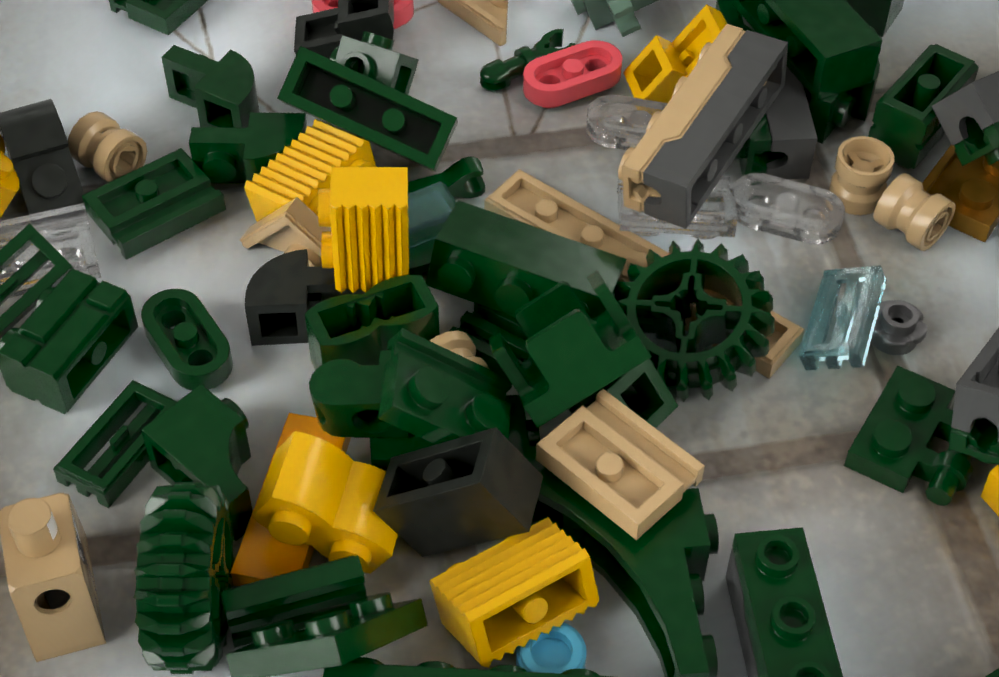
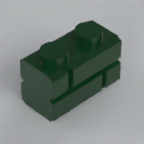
(905, 111)
(67, 340)

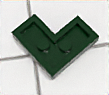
(328, 638)

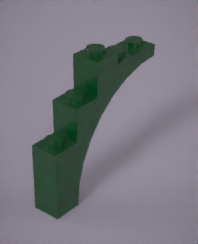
(653, 575)

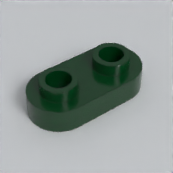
(195, 348)

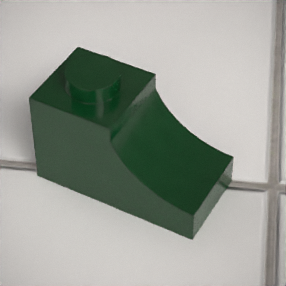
(203, 443)

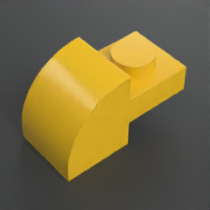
(664, 62)

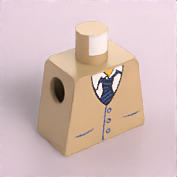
(46, 552)

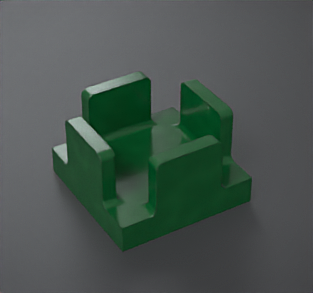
(568, 349)

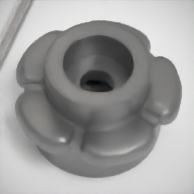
(898, 327)

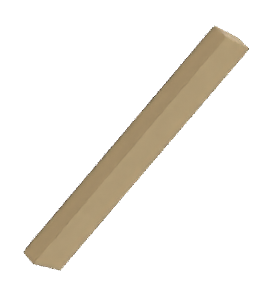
(548, 209)

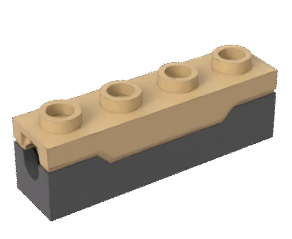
(703, 125)

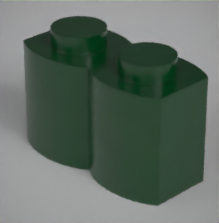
(362, 324)

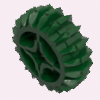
(663, 297)
(181, 575)

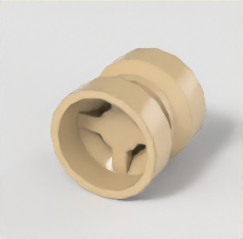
(109, 153)
(861, 173)
(914, 211)

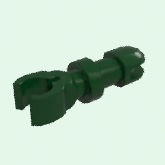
(499, 73)

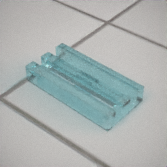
(854, 317)

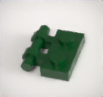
(898, 435)

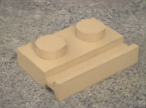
(619, 463)

